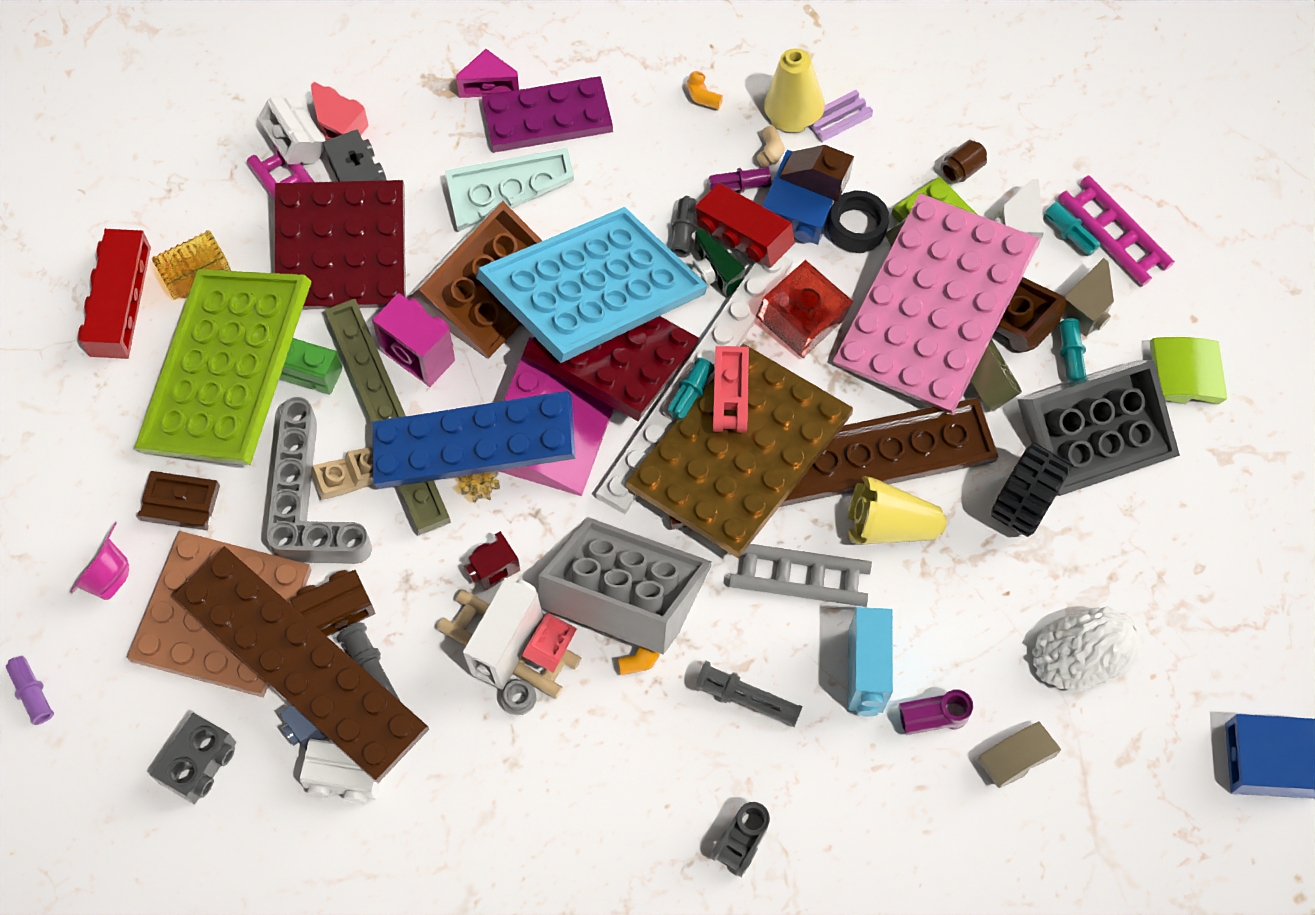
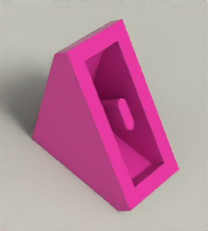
(486, 76)

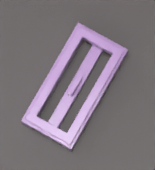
(834, 113)

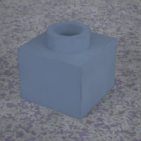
(299, 728)

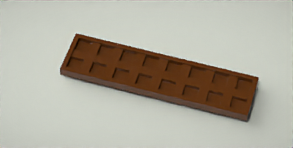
(301, 664)

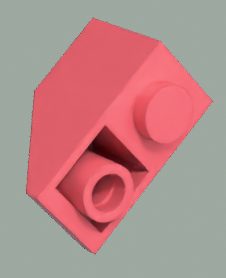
(336, 113)

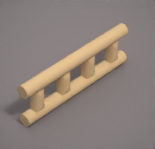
(457, 631)

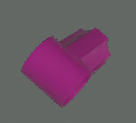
(932, 713)

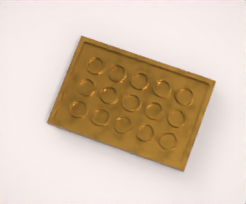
(735, 481)

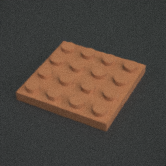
(178, 642)

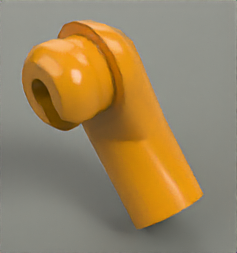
(699, 92)
(641, 661)

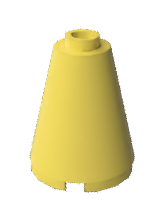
(794, 93)
(892, 515)

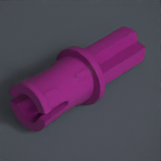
(743, 179)

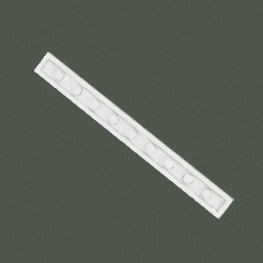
(727, 330)

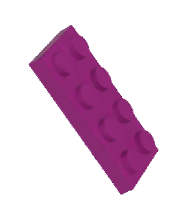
(547, 114)

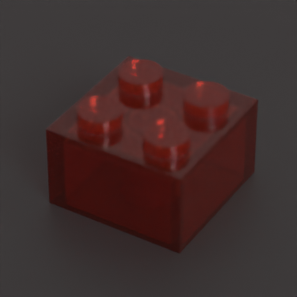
(804, 308)

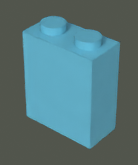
(870, 660)

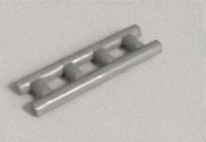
(813, 591)

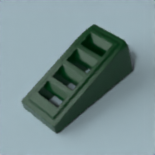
(727, 268)

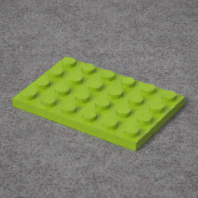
(223, 366)

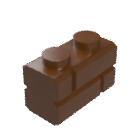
(334, 603)

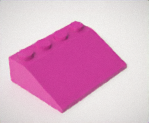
(590, 424)

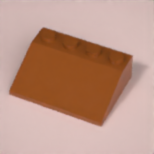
(460, 297)

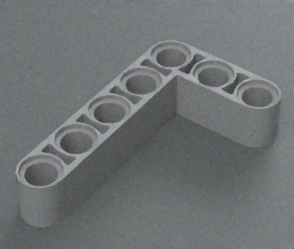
(298, 493)

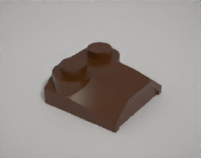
(1031, 315)

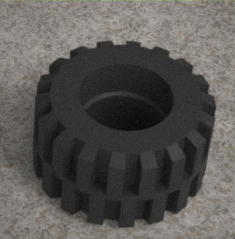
(1030, 489)

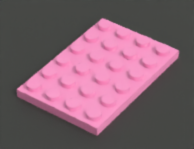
(936, 302)

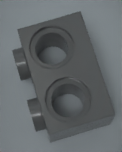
(185, 754)

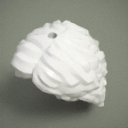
(1087, 648)

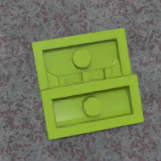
(1189, 369)

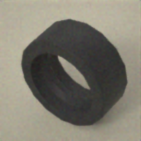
(858, 241)

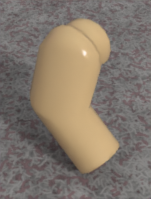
(774, 147)

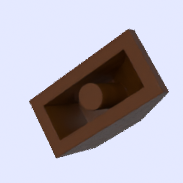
(819, 170)

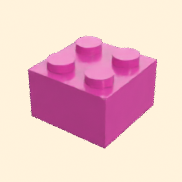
(414, 339)

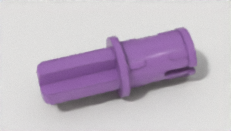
(29, 690)

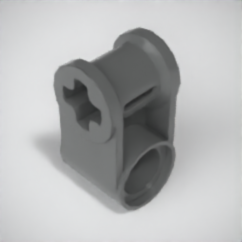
(738, 843)

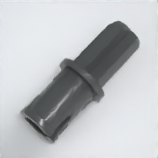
(683, 227)

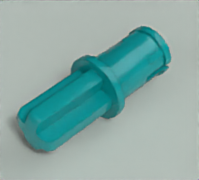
(1071, 228)
(1072, 349)
(690, 388)

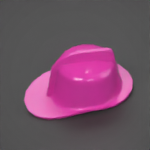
(105, 573)

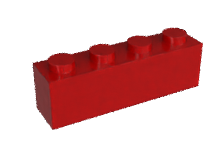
(115, 293)

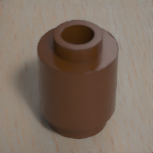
(964, 161)

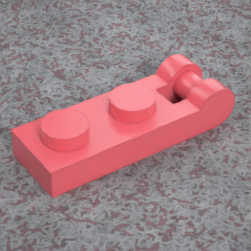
(731, 388)

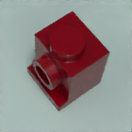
(492, 563)

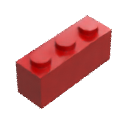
(744, 225)

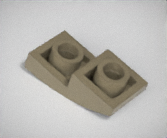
(1018, 754)

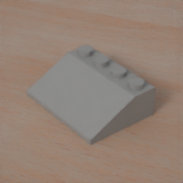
(623, 584)

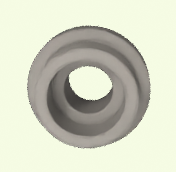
(515, 687)

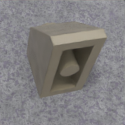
(1091, 299)

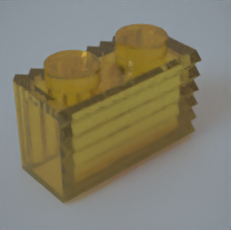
(180, 263)

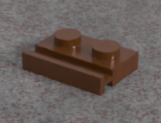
(179, 500)

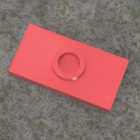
(549, 642)

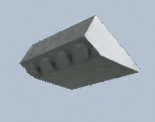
(1103, 423)

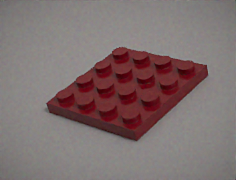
(343, 240)
(626, 369)

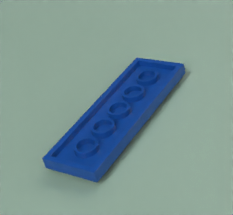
(473, 440)

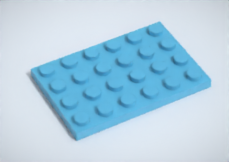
(591, 283)

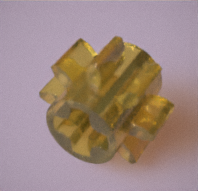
(482, 489)

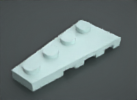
(512, 180)

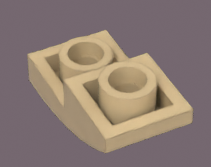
(344, 475)

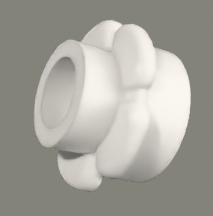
(704, 271)

